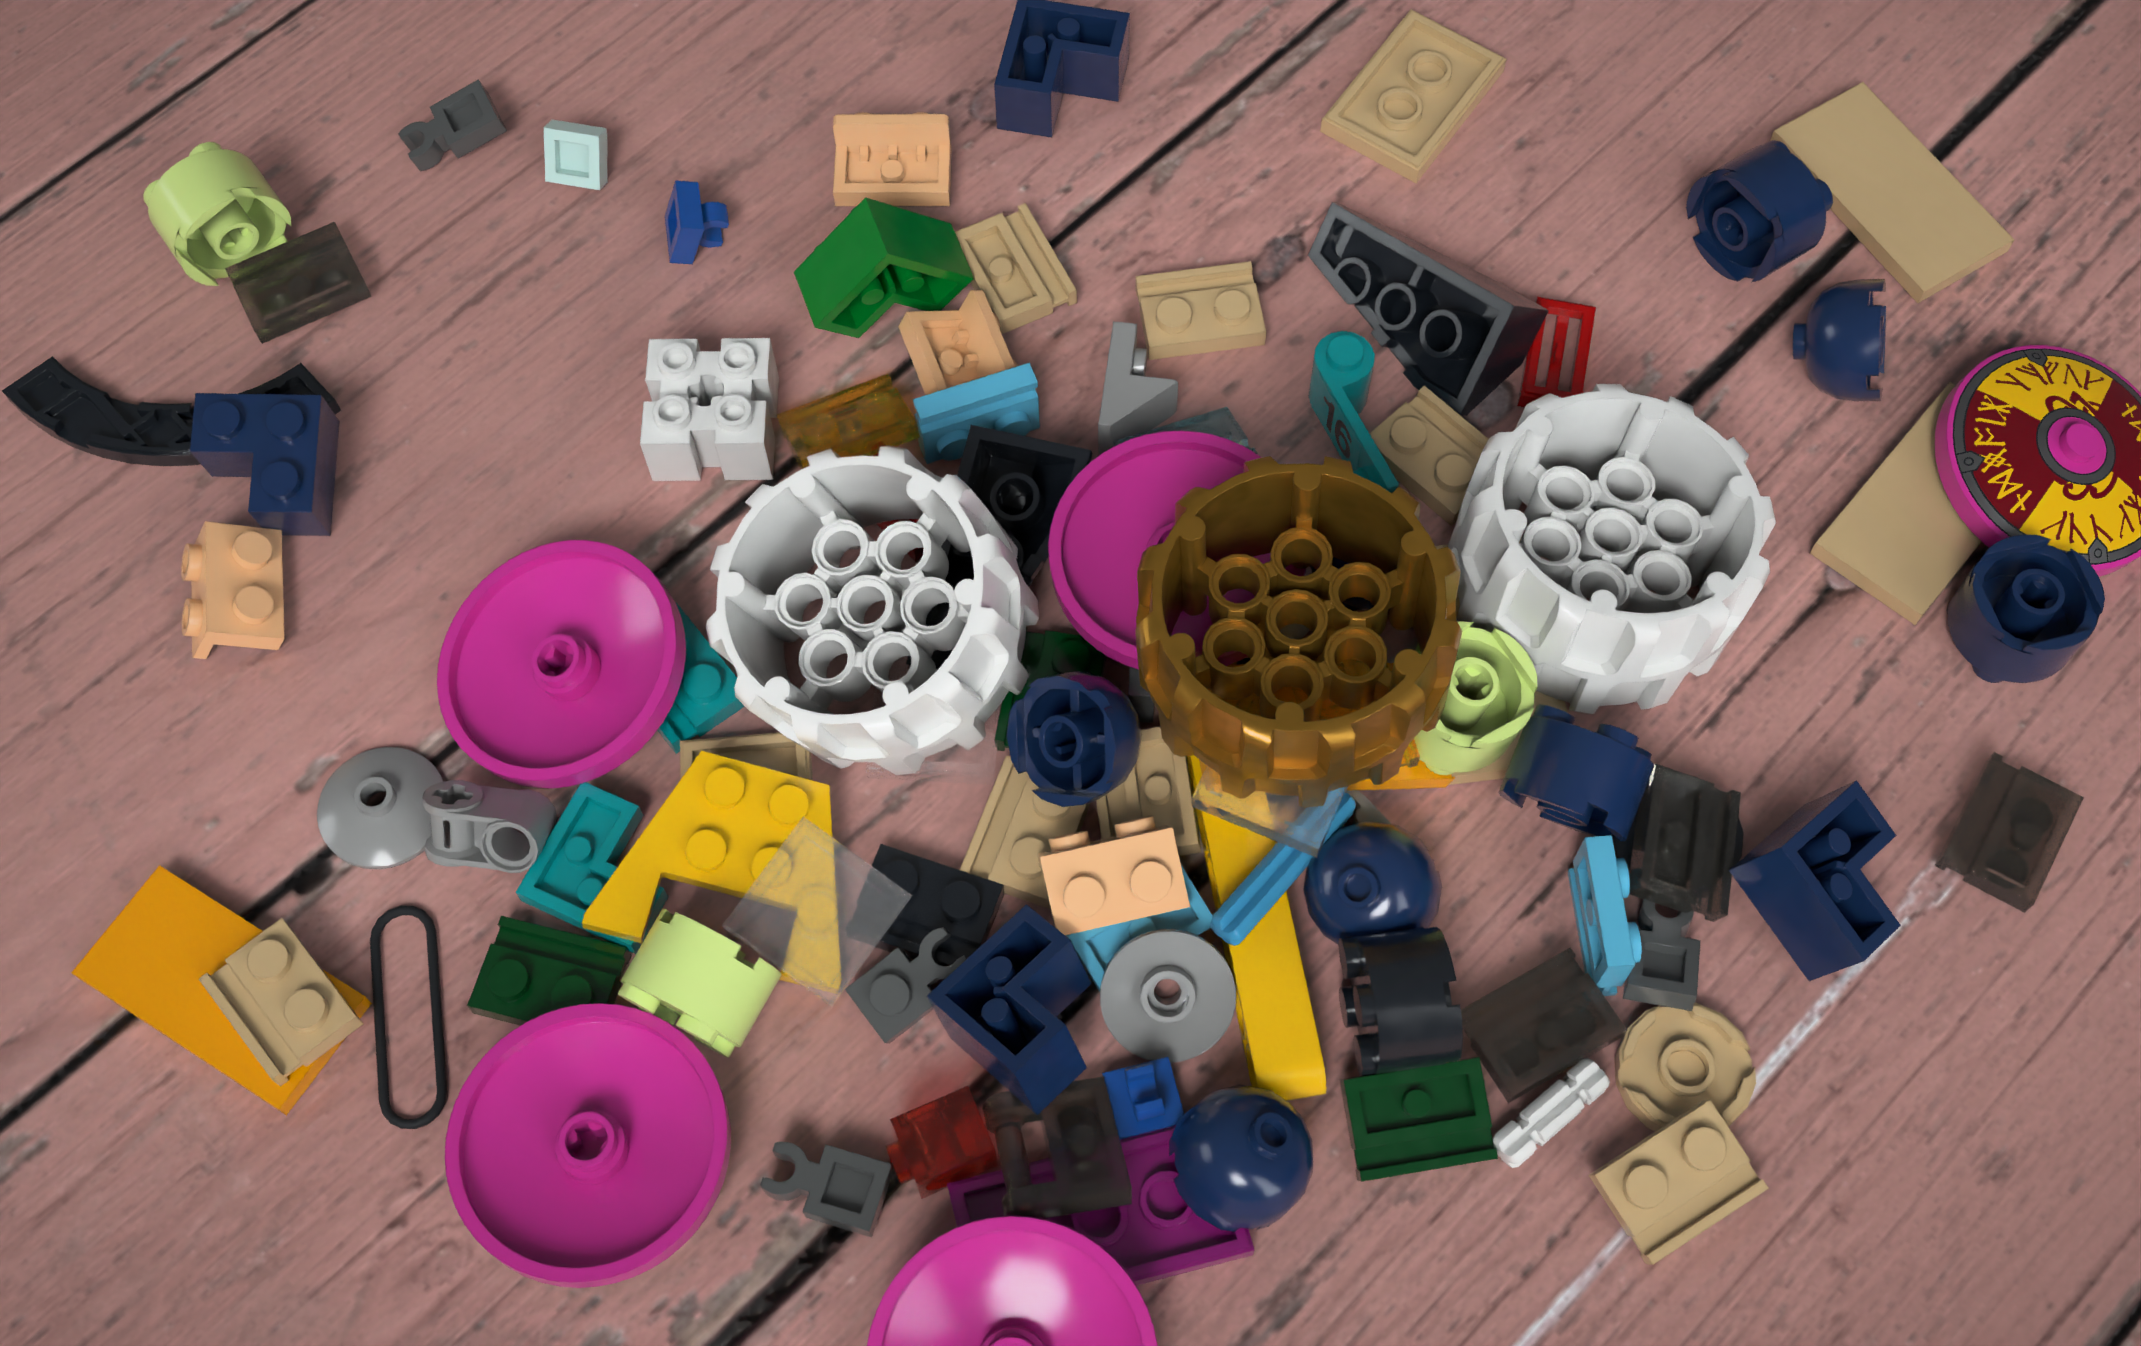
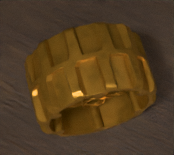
(1302, 519)

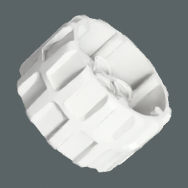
(1624, 482)
(816, 520)

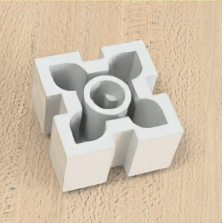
(710, 409)

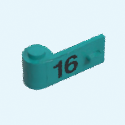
(1338, 394)

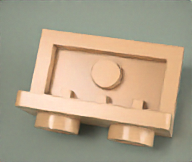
(892, 159)
(955, 344)
(234, 588)
(1113, 877)

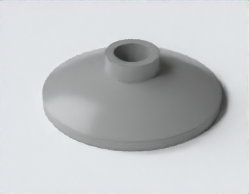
(382, 833)
(1175, 1025)

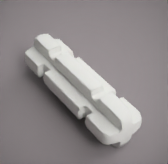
(1550, 1112)

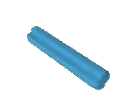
(1267, 884)

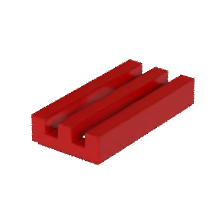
(1563, 310)

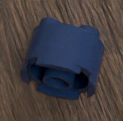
(1758, 212)
(2024, 610)
(1578, 774)

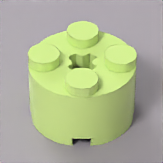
(215, 211)
(1485, 704)
(701, 979)

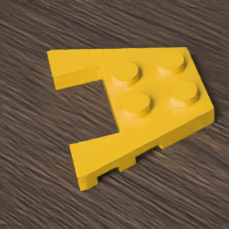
(710, 834)

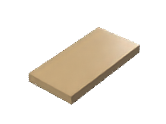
(1894, 193)
(1900, 528)

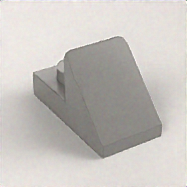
(1129, 398)

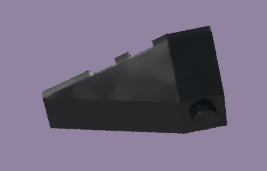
(1433, 313)
(1021, 487)

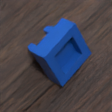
(692, 223)
(1143, 1097)

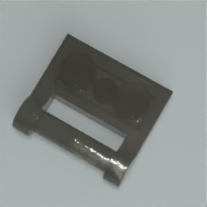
(1080, 1146)

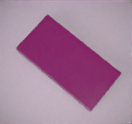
(1150, 1237)

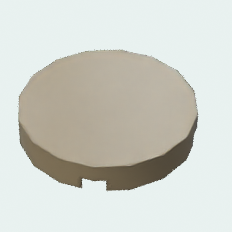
(1682, 1058)

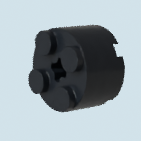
(1400, 1000)

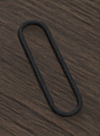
(379, 1019)

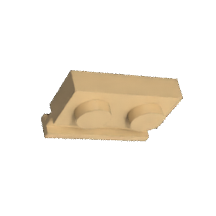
(1015, 268)
(1200, 310)
(1431, 451)
(1154, 788)
(1014, 831)
(281, 1002)
(1678, 1182)

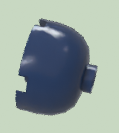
(1844, 340)
(1074, 737)
(1371, 882)
(1242, 1157)

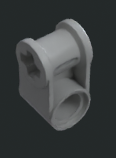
(484, 824)

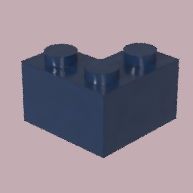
(1056, 52)
(281, 444)
(1812, 885)
(1007, 1007)

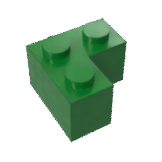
(880, 260)

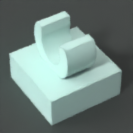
(575, 154)

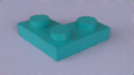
(582, 859)

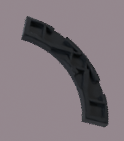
(121, 430)

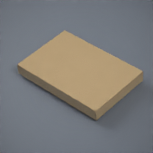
(1413, 95)

